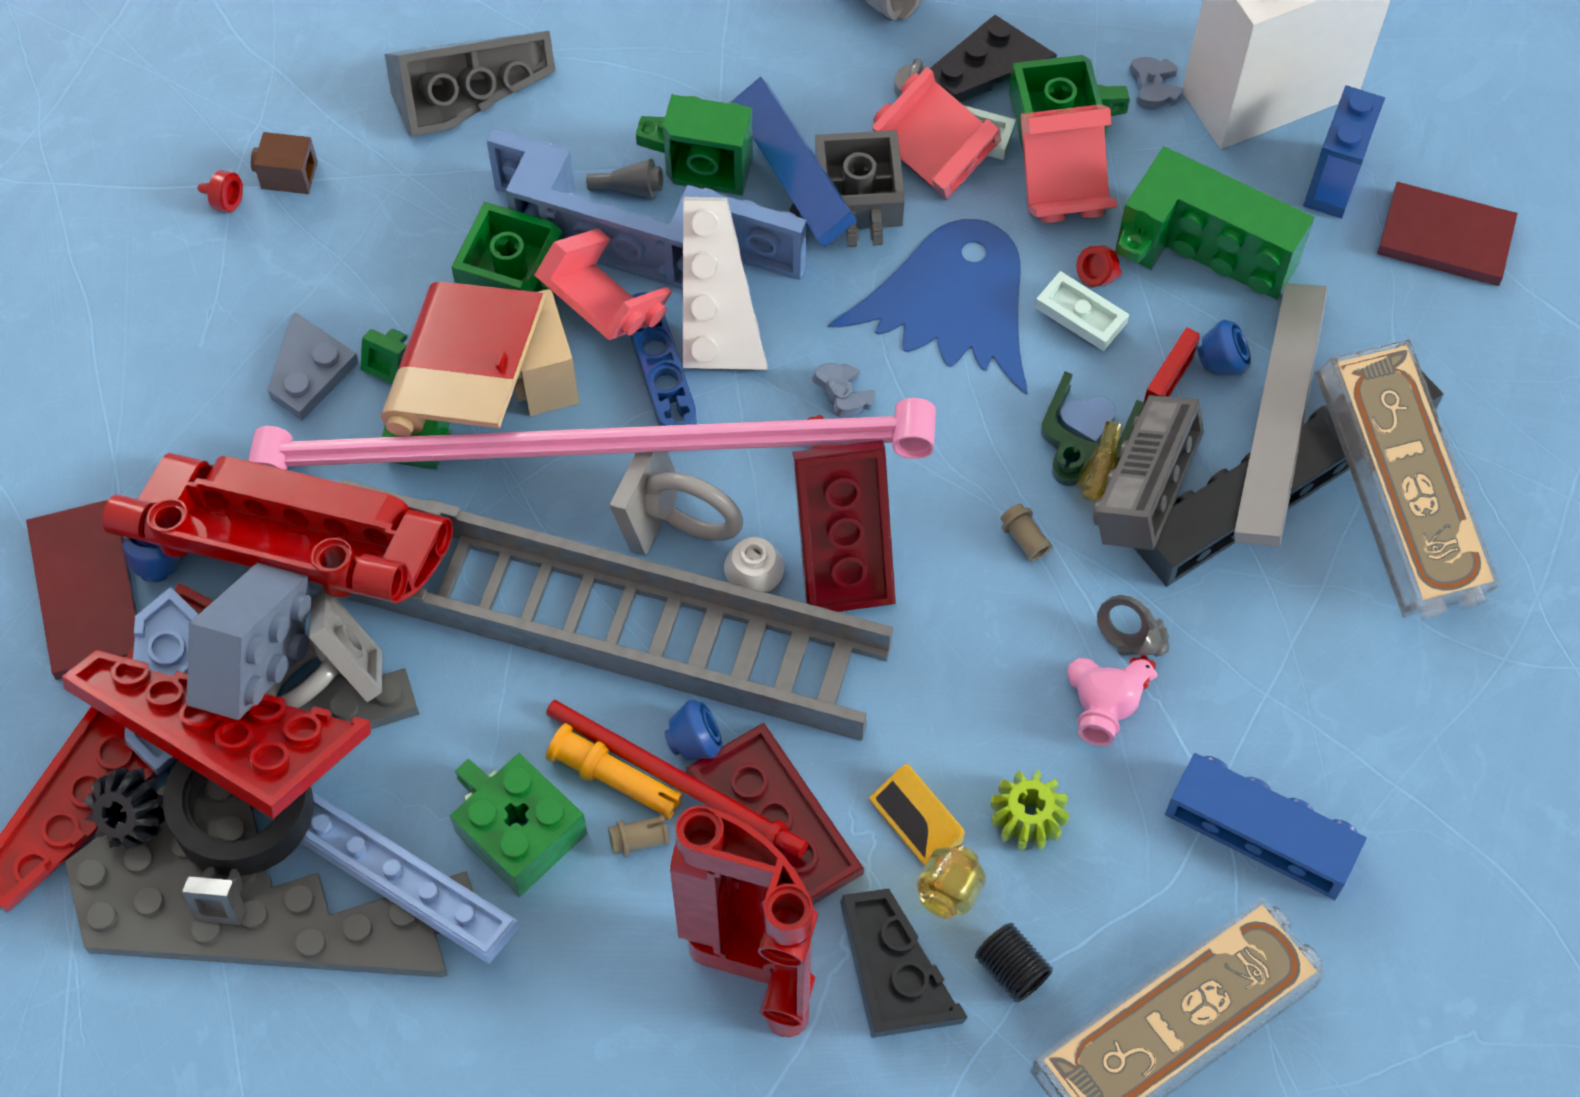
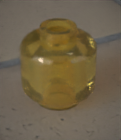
(950, 881)

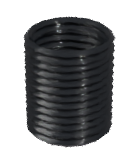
(1013, 962)

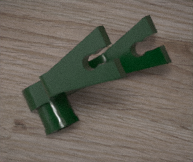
(1070, 445)

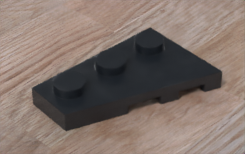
(986, 59)
(893, 972)

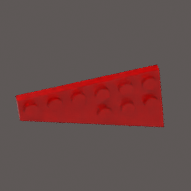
(260, 758)

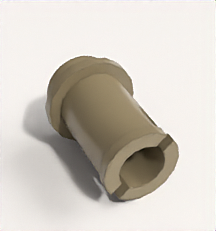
(1025, 531)
(638, 835)

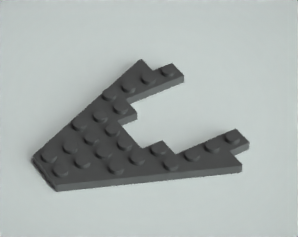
(136, 905)

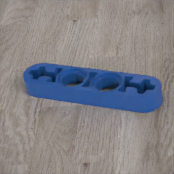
(663, 364)

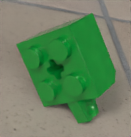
(1061, 85)
(702, 142)
(505, 249)
(491, 816)

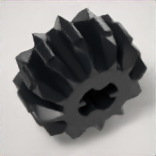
(125, 808)

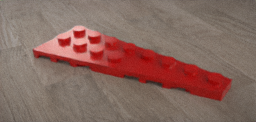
(53, 815)

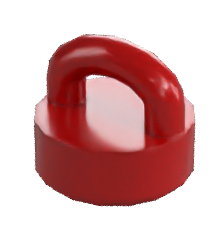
(223, 191)
(1098, 266)

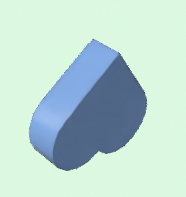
(1088, 417)

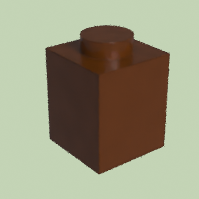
(284, 162)

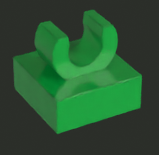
(382, 353)

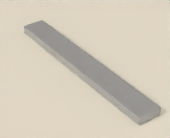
(1281, 416)

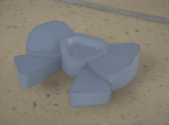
(1149, 74)
(837, 385)

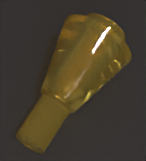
(1095, 474)

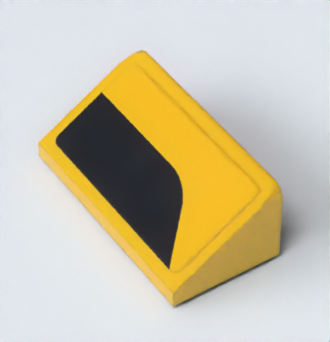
(916, 814)

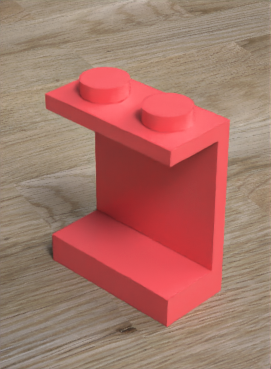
(937, 133)
(1066, 162)
(575, 278)

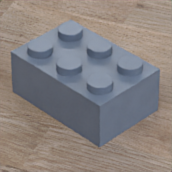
(247, 640)

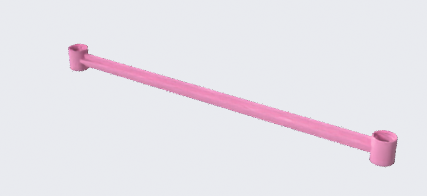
(909, 431)

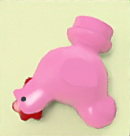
(1108, 695)

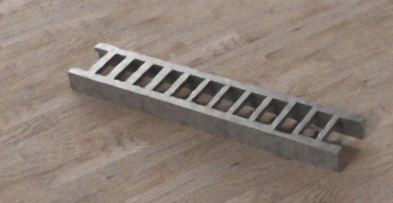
(656, 581)

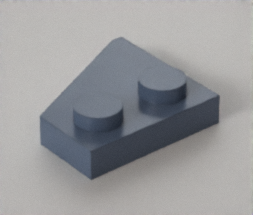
(308, 367)

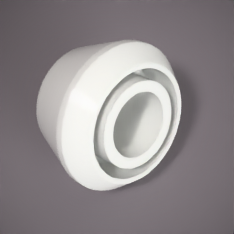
(754, 565)

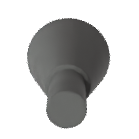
(637, 179)

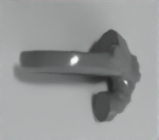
(1151, 638)

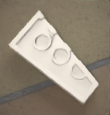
(717, 303)

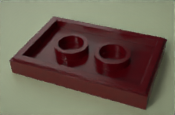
(1447, 233)

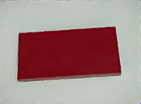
(845, 526)
(81, 586)
(765, 780)

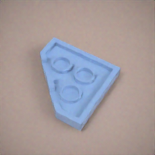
(162, 642)

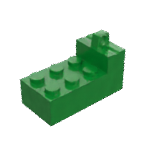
(1214, 223)

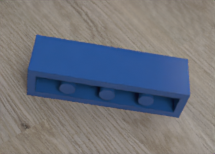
(1266, 825)

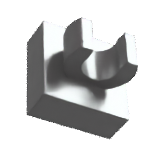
(215, 898)

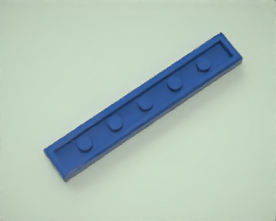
(795, 164)

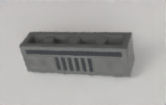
(1149, 472)

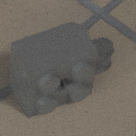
(868, 178)

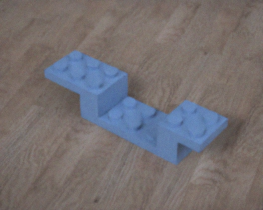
(542, 185)

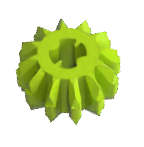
(1047, 810)

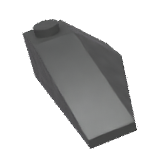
(452, 82)

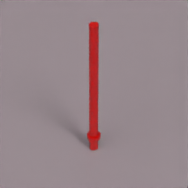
(775, 831)

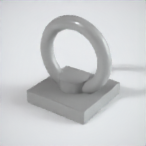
(649, 496)
(341, 648)

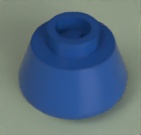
(1225, 349)
(148, 560)
(694, 732)

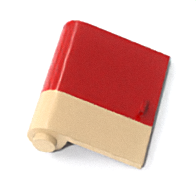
(462, 357)

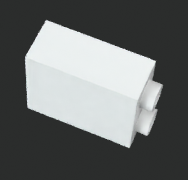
(1276, 61)

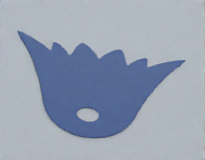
(954, 298)

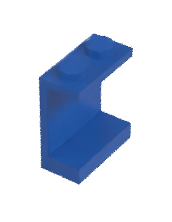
(1343, 151)

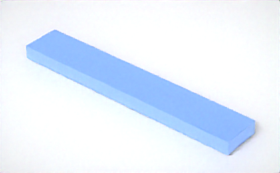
(408, 881)

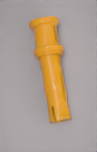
(594, 762)

